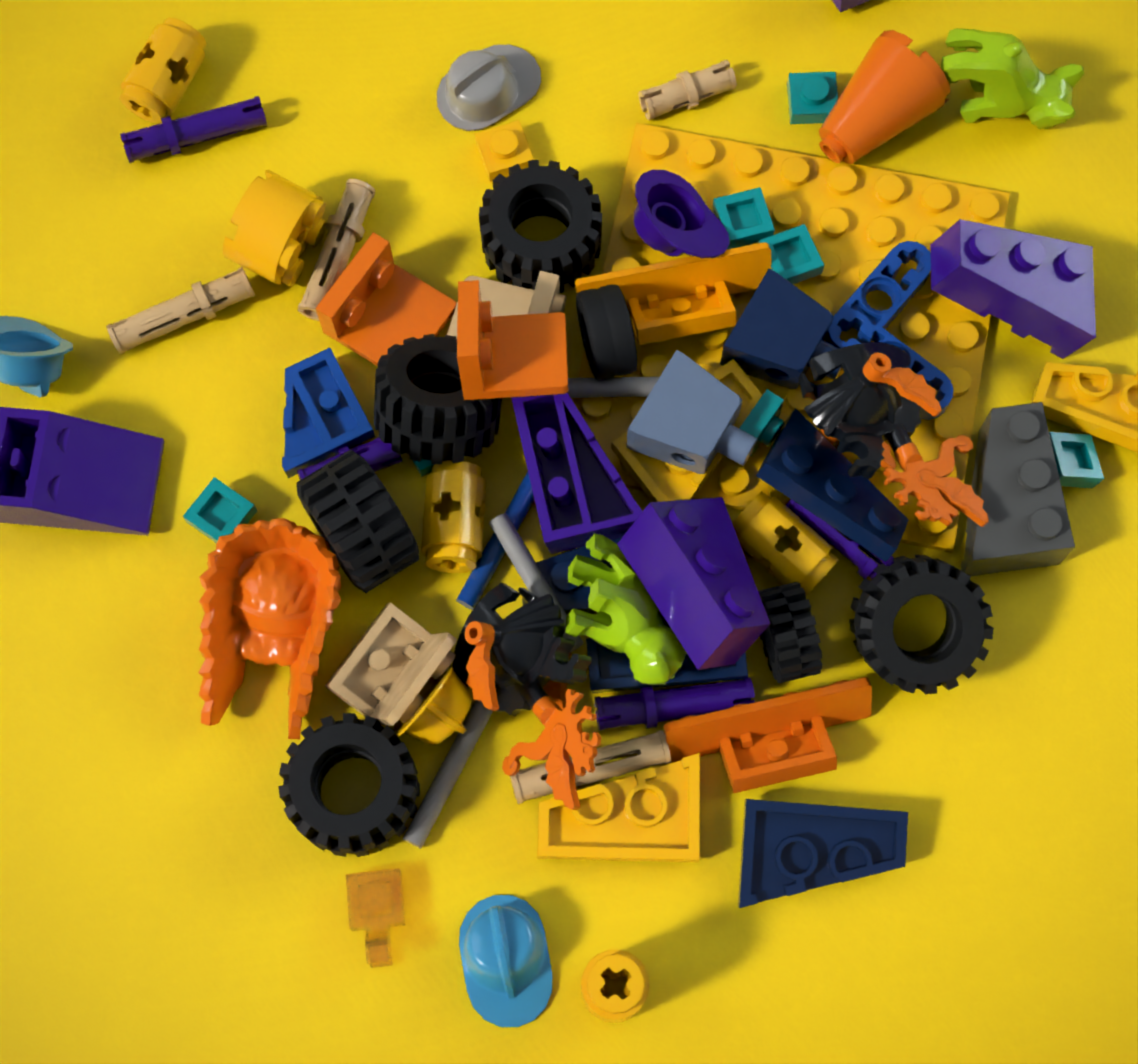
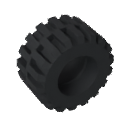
(540, 193)
(423, 404)
(358, 520)
(954, 649)
(322, 751)

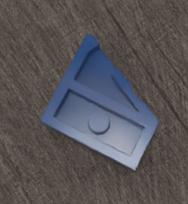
(320, 413)

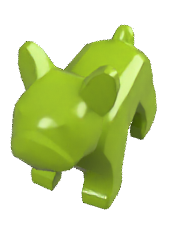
(1008, 79)
(625, 615)

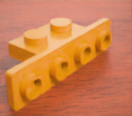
(685, 293)

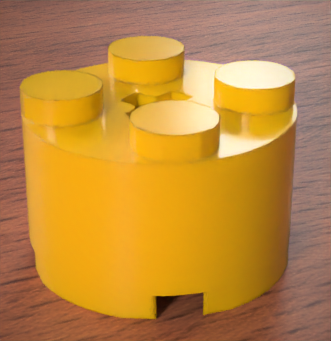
(275, 228)

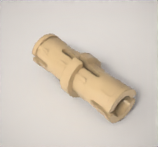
(687, 90)

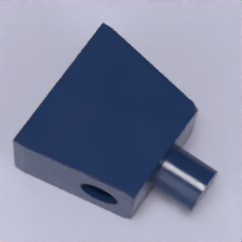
(779, 333)

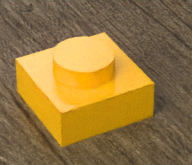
(503, 148)

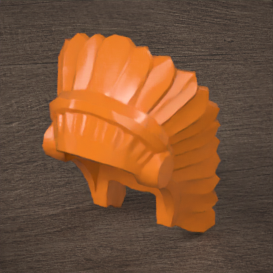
(267, 604)

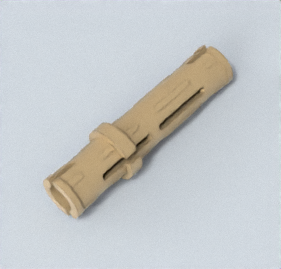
(355, 204)
(181, 310)
(650, 749)

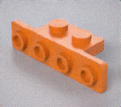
(775, 736)

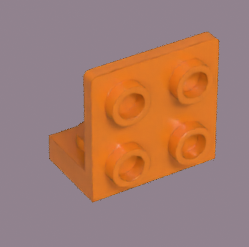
(380, 304)
(510, 352)

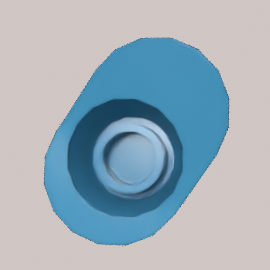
(30, 355)
(505, 960)

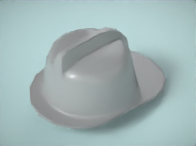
(487, 86)

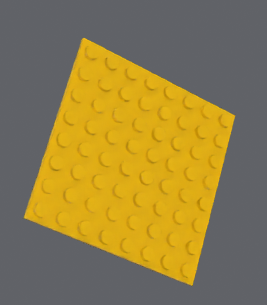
(854, 222)

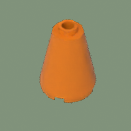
(883, 99)

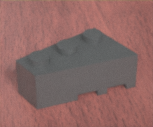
(1020, 494)

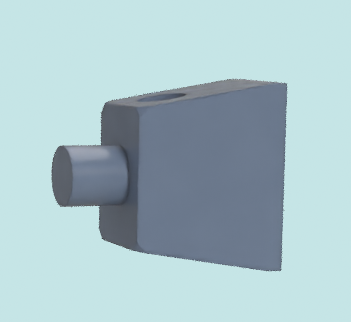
(689, 419)

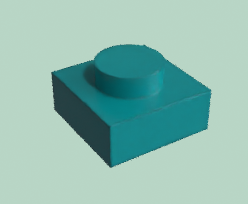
(811, 96)
(744, 217)
(794, 255)
(764, 419)
(1076, 460)
(219, 511)

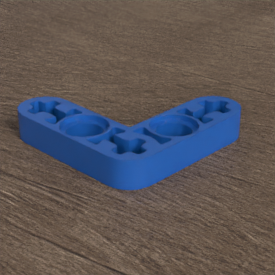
(872, 323)

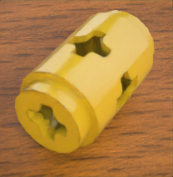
(167, 57)
(453, 517)
(767, 522)
(614, 964)

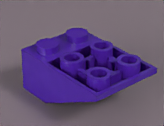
(76, 473)

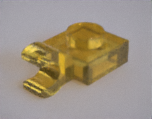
(375, 906)

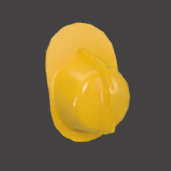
(441, 711)

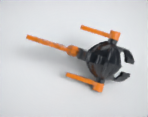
(882, 402)
(527, 666)

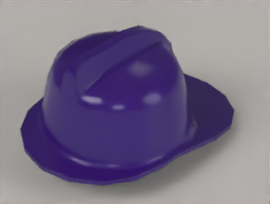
(675, 217)

